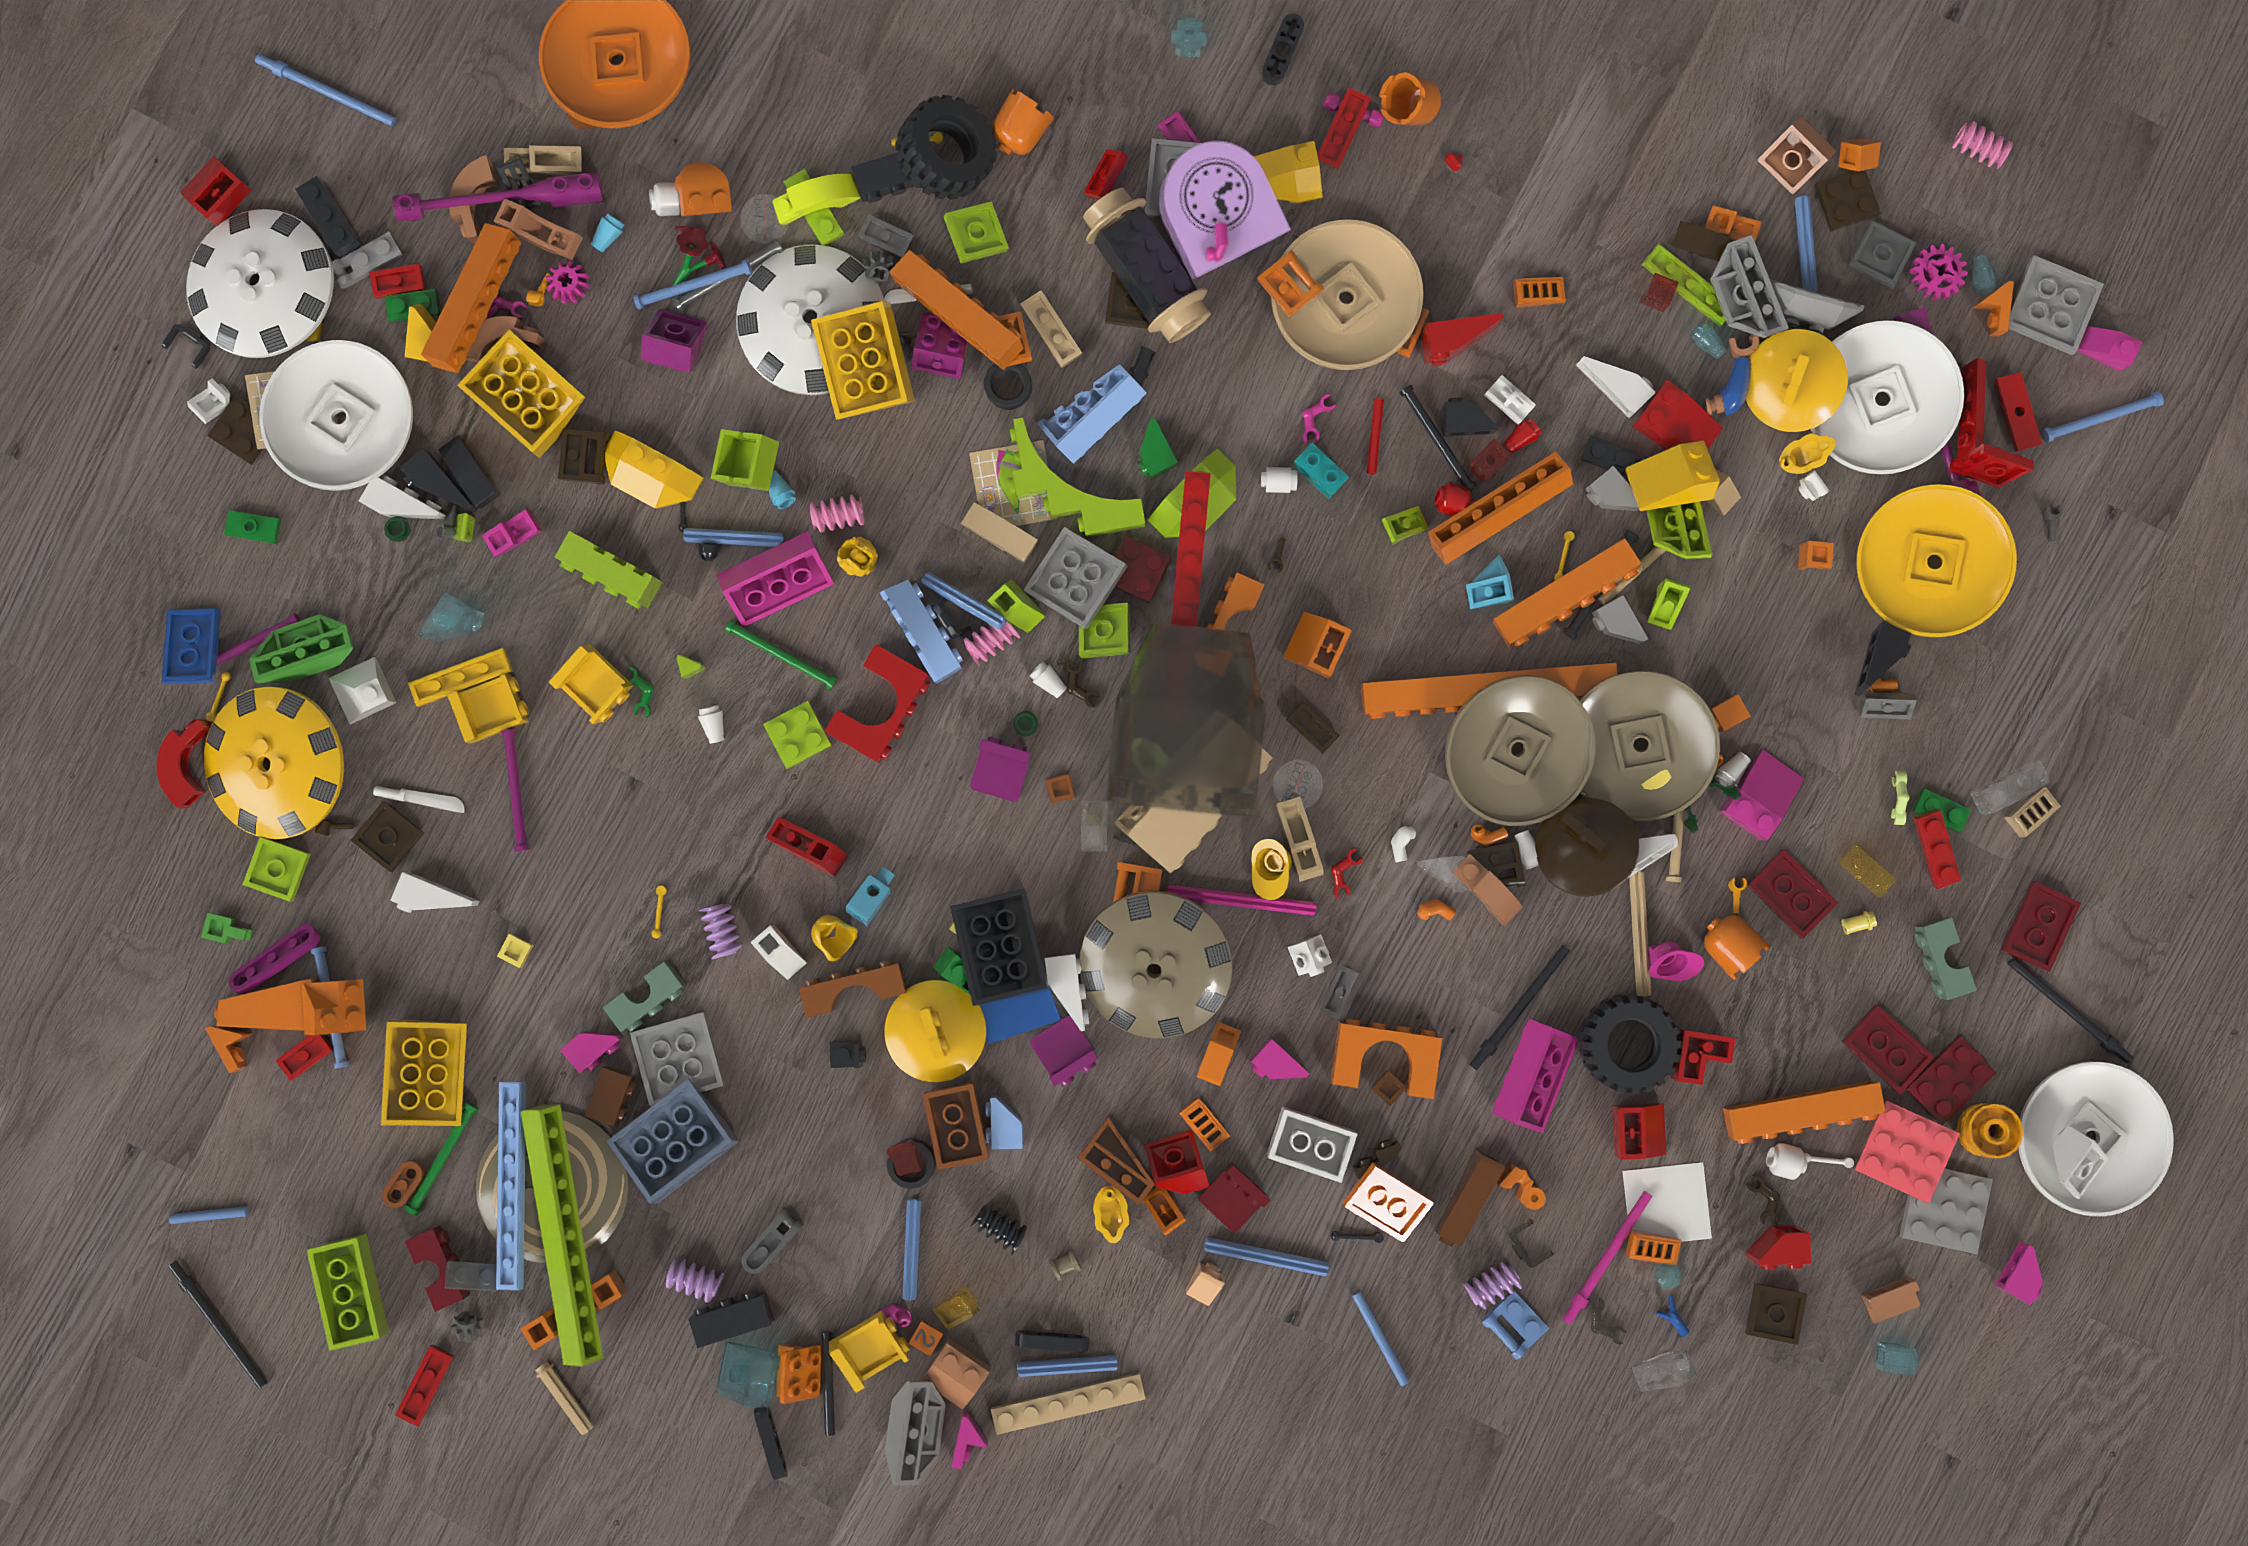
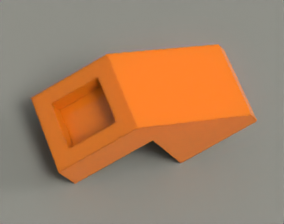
(1218, 1053)

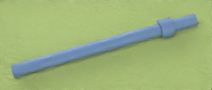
(282, 70)

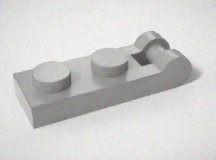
(367, 259)

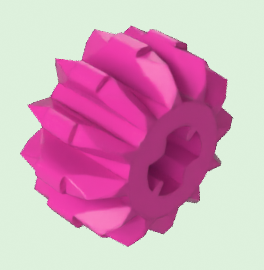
(574, 289)

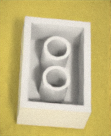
(1311, 1144)

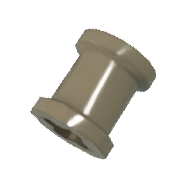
(1065, 1265)

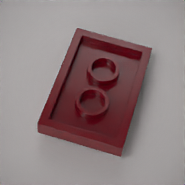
(1792, 893)
(2040, 926)
(1887, 1049)
(1950, 1080)

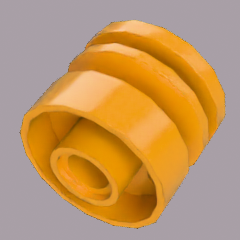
(2004, 1134)

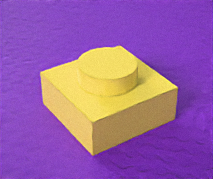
(515, 950)

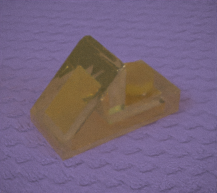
(957, 1308)

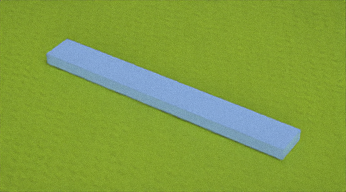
(511, 1187)

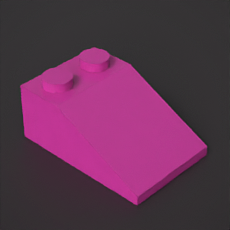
(1765, 796)

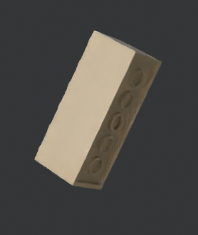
(1170, 833)

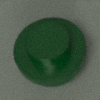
(397, 529)
(1025, 723)

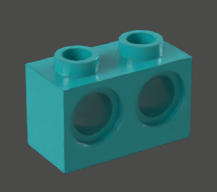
(1320, 471)

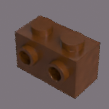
(610, 1095)

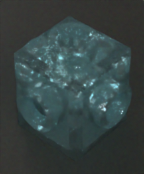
(1188, 37)

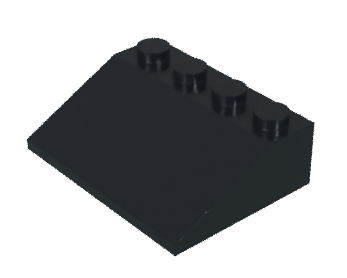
(999, 947)

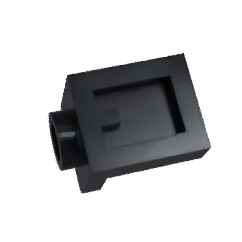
(847, 1054)

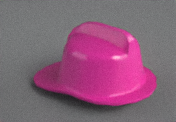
(1673, 963)

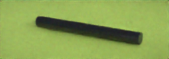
(828, 1389)

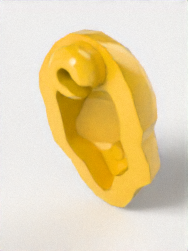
(1806, 453)
(1111, 1213)

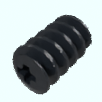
(1000, 1226)

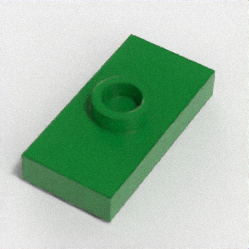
(252, 527)

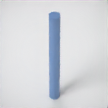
(1380, 1338)

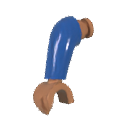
(1735, 392)

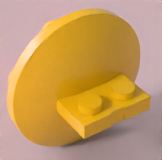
(1796, 380)
(935, 1031)

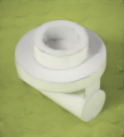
(1812, 486)

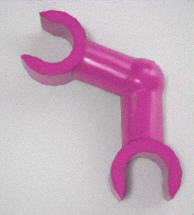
(507, 305)
(1308, 415)

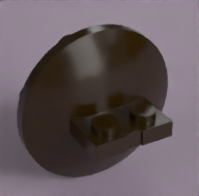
(1587, 847)

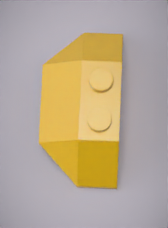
(648, 473)

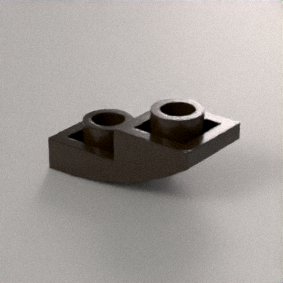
(1700, 241)
(1384, 1153)

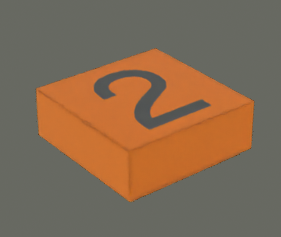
(926, 1338)

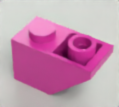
(589, 1047)

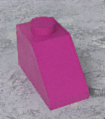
(2109, 347)
(1276, 1063)
(2022, 1274)

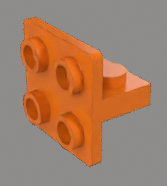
(798, 1373)

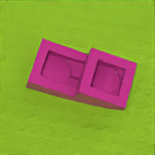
(512, 533)

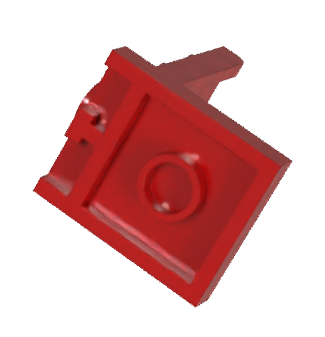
(1976, 459)

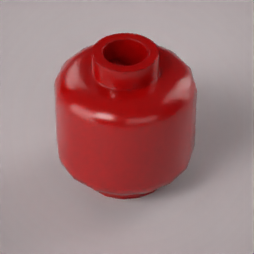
(1452, 498)

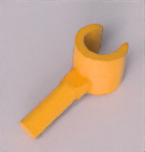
(536, 298)
(1737, 893)

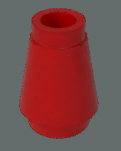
(1523, 435)

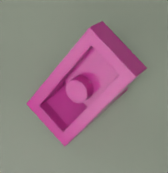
(968, 1434)

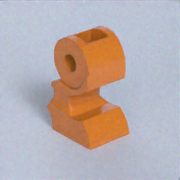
(1527, 1192)

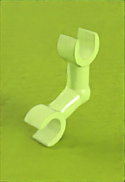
(1899, 812)

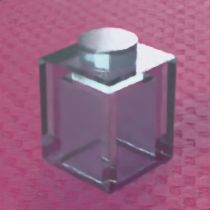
(1896, 1358)

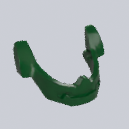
(1729, 791)

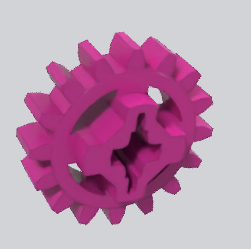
(1927, 272)

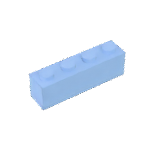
(1092, 413)
(922, 631)

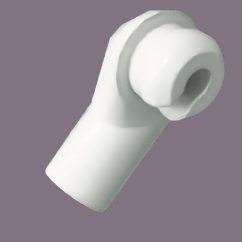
(1400, 840)

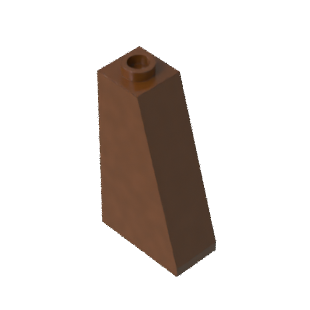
(1469, 1198)

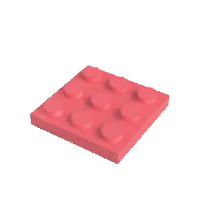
(1907, 1151)

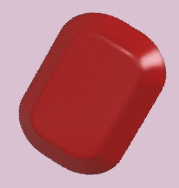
(1454, 161)

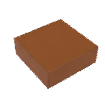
(1060, 788)

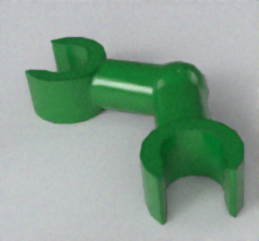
(647, 690)

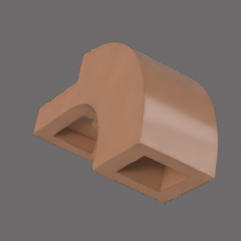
(474, 179)
(537, 230)
(492, 331)
(1488, 889)

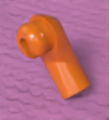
(1884, 685)
(1487, 837)
(1435, 907)

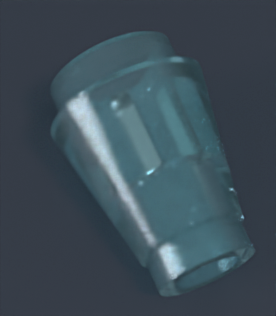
(1984, 277)
(1708, 340)

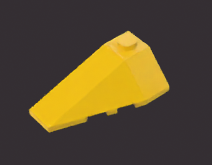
(1293, 172)

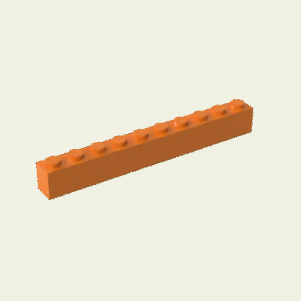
(1454, 691)

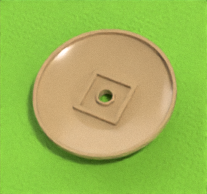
(1384, 287)

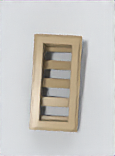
(2018, 825)

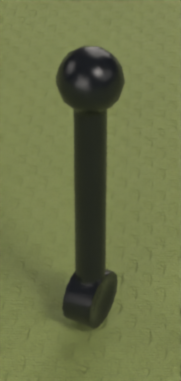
(682, 525)
(1377, 1237)

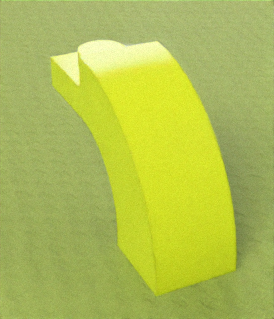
(816, 194)

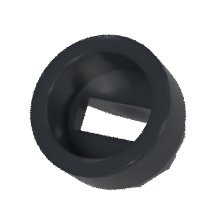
(708, 551)

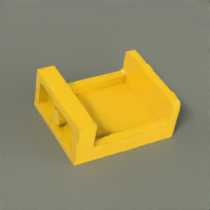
(592, 683)
(489, 708)
(868, 1349)

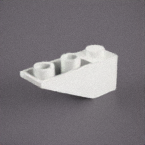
(391, 502)
(1064, 981)

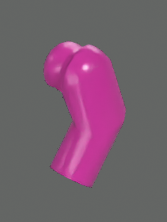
(1221, 243)
(898, 1314)

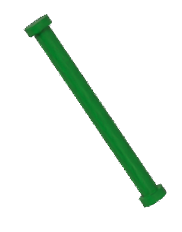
(733, 627)
(413, 1206)

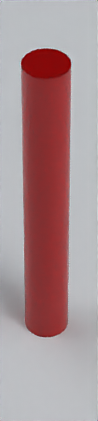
(1375, 436)

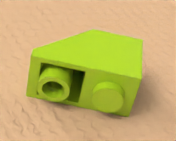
(1016, 606)

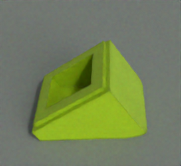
(464, 527)

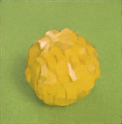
(857, 556)

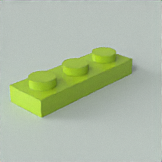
(820, 221)

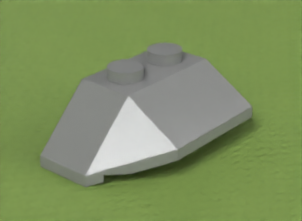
(1746, 290)
(1813, 309)
(914, 1432)

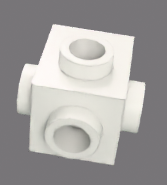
(1310, 956)

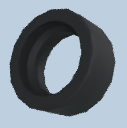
(1008, 404)
(921, 1180)

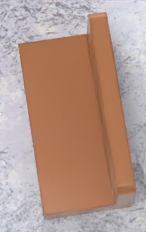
(1891, 1299)

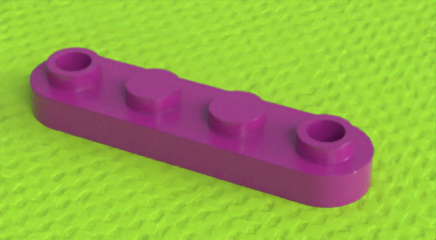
(274, 959)

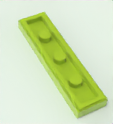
(1690, 286)

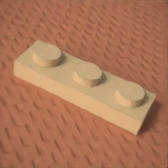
(1051, 329)

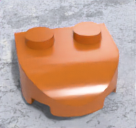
(702, 189)

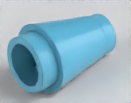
(607, 232)
(780, 492)

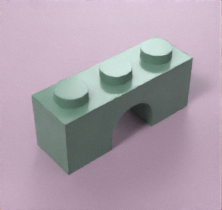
(1934, 939)
(664, 984)

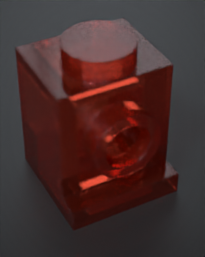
(1497, 453)

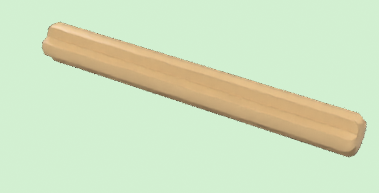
(1640, 934)

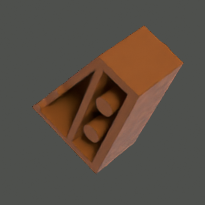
(1115, 1162)

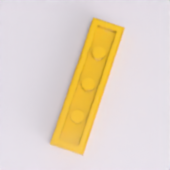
(460, 677)

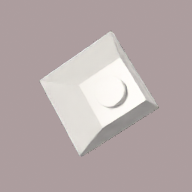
(362, 690)
(2077, 1160)

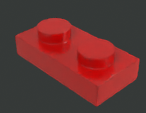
(1106, 174)
(397, 280)
(304, 1056)

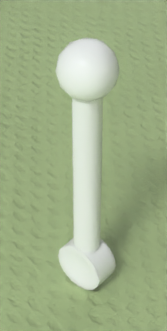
(1847, 1162)

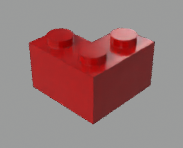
(1698, 1048)

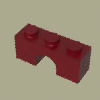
(434, 1247)

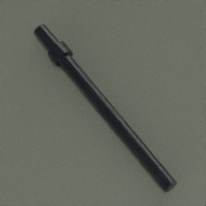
(2108, 1042)
(1488, 1046)
(187, 1284)

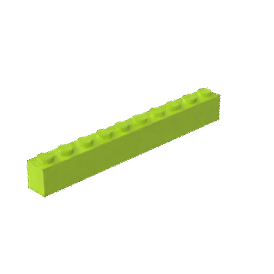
(562, 1235)

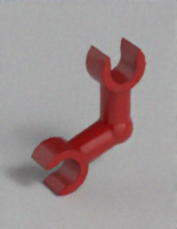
(1337, 870)

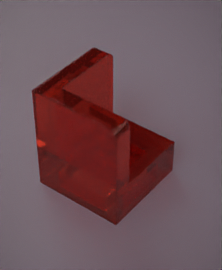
(1660, 292)
(905, 1157)

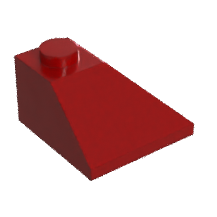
(1177, 1163)

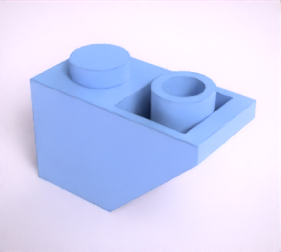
(1006, 1125)

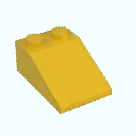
(1674, 477)

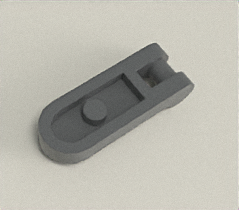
(769, 1243)

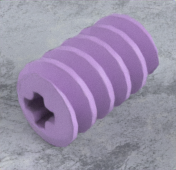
(720, 930)
(693, 1280)
(1493, 1285)

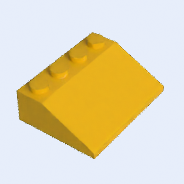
(863, 360)
(522, 393)
(423, 1073)

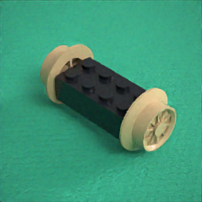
(1146, 265)

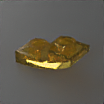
(1867, 871)

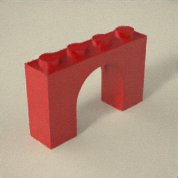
(908, 684)

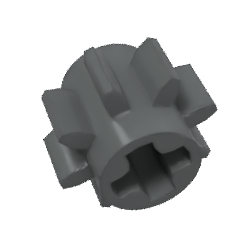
(878, 266)
(468, 1326)

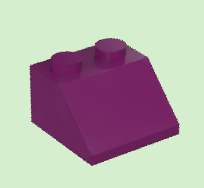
(673, 340)

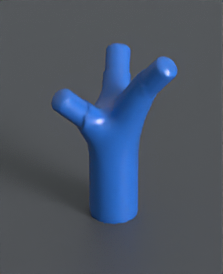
(1674, 1318)

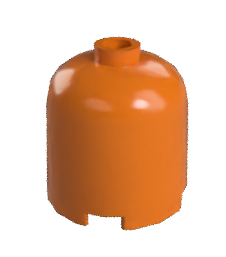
(1410, 99)
(1019, 124)
(1734, 944)

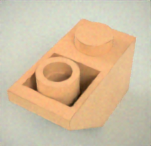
(1205, 1283)

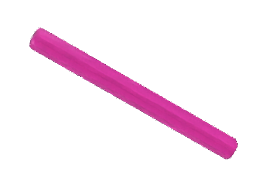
(1243, 900)

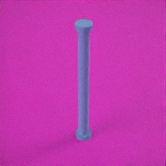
(692, 284)
(2155, 399)
(337, 1042)

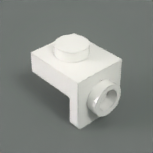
(210, 401)

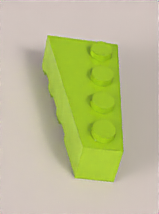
(607, 569)

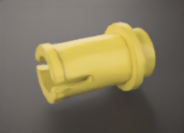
(1857, 923)

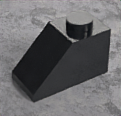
(1465, 419)

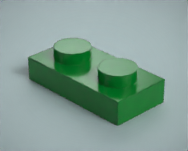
(399, 304)
(1953, 813)

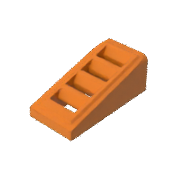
(1521, 301)
(1190, 1108)
(1633, 1244)

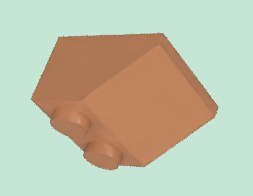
(1796, 155)
(957, 1373)

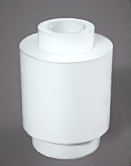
(1279, 479)

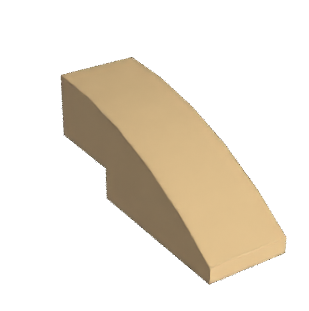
(546, 160)
(999, 532)
(1300, 839)

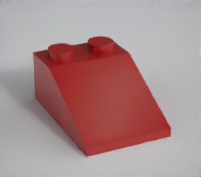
(1449, 338)
(1675, 419)

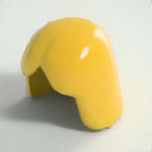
(835, 946)

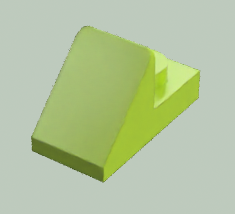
(1404, 524)
(1668, 603)

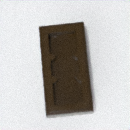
(1312, 727)

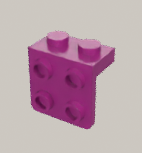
(1000, 769)
(1064, 1051)

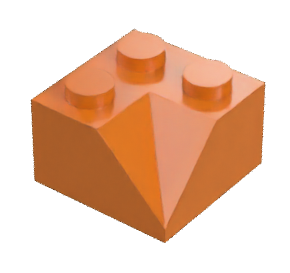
(333, 1007)

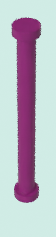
(254, 640)
(515, 792)

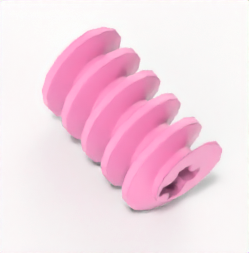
(1983, 144)
(837, 513)
(989, 640)

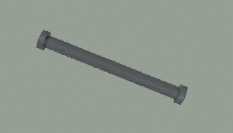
(753, 260)

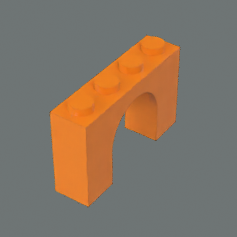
(1421, 1049)

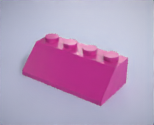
(775, 579)
(1535, 1076)

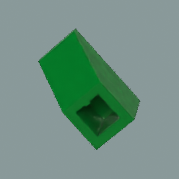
(951, 967)

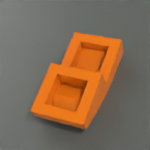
(1732, 225)

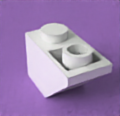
(778, 952)

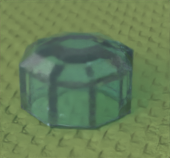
(1668, 1276)

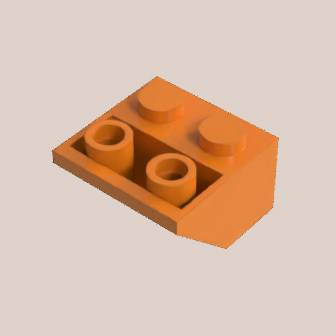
(1317, 644)

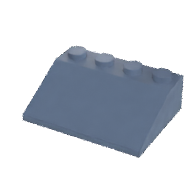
(672, 1142)

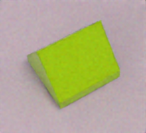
(688, 666)

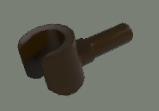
(1278, 555)
(325, 826)

